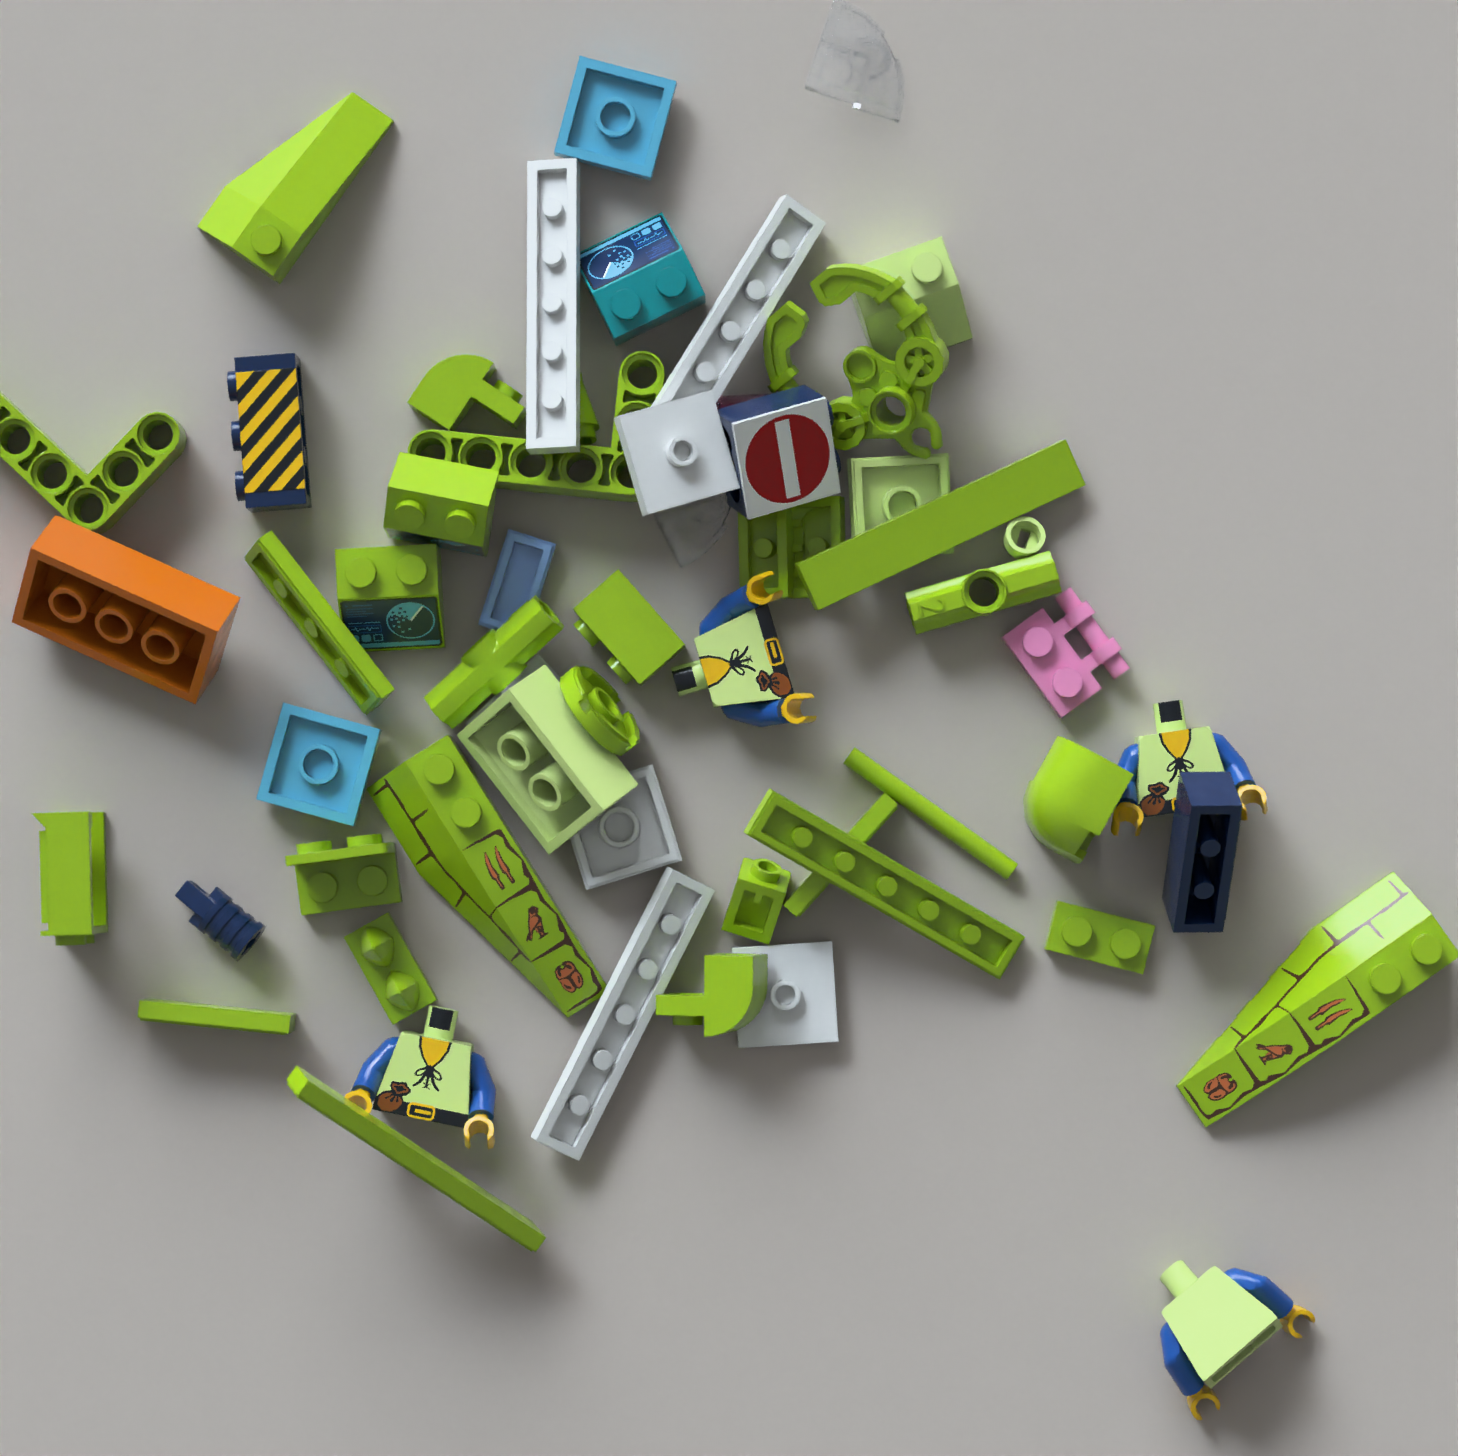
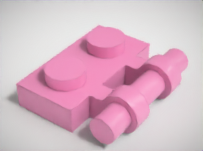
(1052, 661)

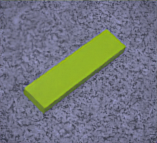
(318, 623)

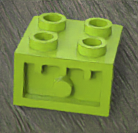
(346, 877)

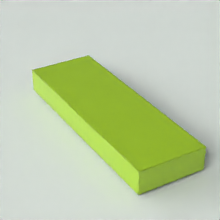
(863, 831)
(216, 1016)

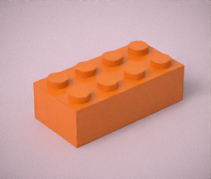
(125, 609)

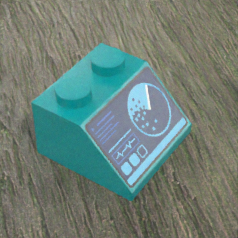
(640, 279)

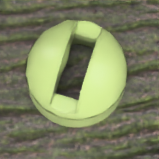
(1034, 541)

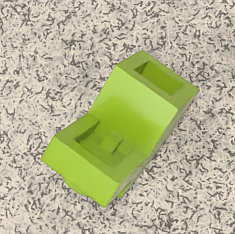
(455, 385)
(731, 997)

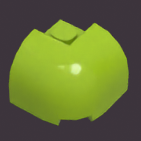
(1072, 798)

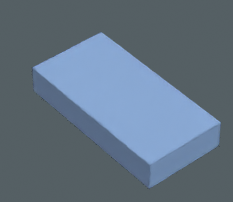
(517, 577)

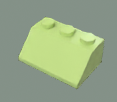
(545, 760)

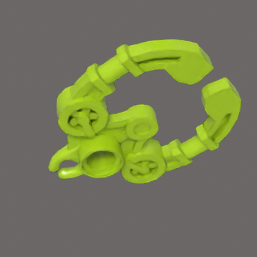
(871, 376)

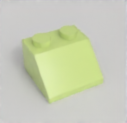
(928, 281)

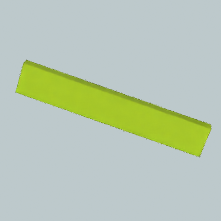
(939, 524)
(883, 883)
(414, 1159)

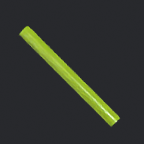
(930, 813)

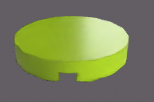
(595, 707)

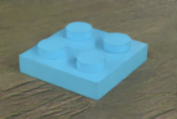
(615, 118)
(319, 764)

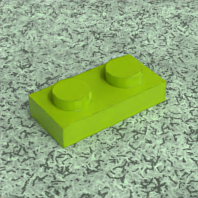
(1099, 937)

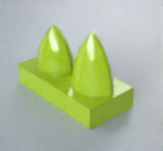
(390, 968)

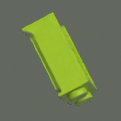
(73, 876)

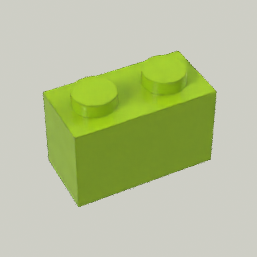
(627, 628)

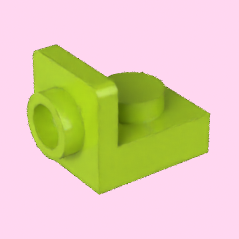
(756, 899)

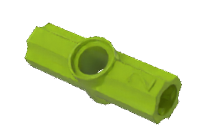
(1014, 583)
(493, 662)

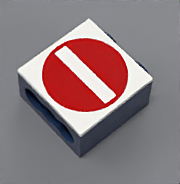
(781, 451)

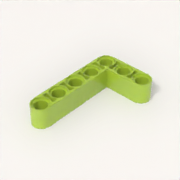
(555, 477)
(101, 480)

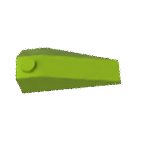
(290, 192)

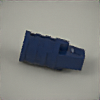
(221, 919)

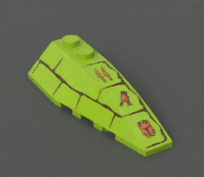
(482, 871)
(1320, 994)

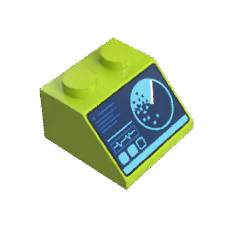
(441, 504)
(392, 596)

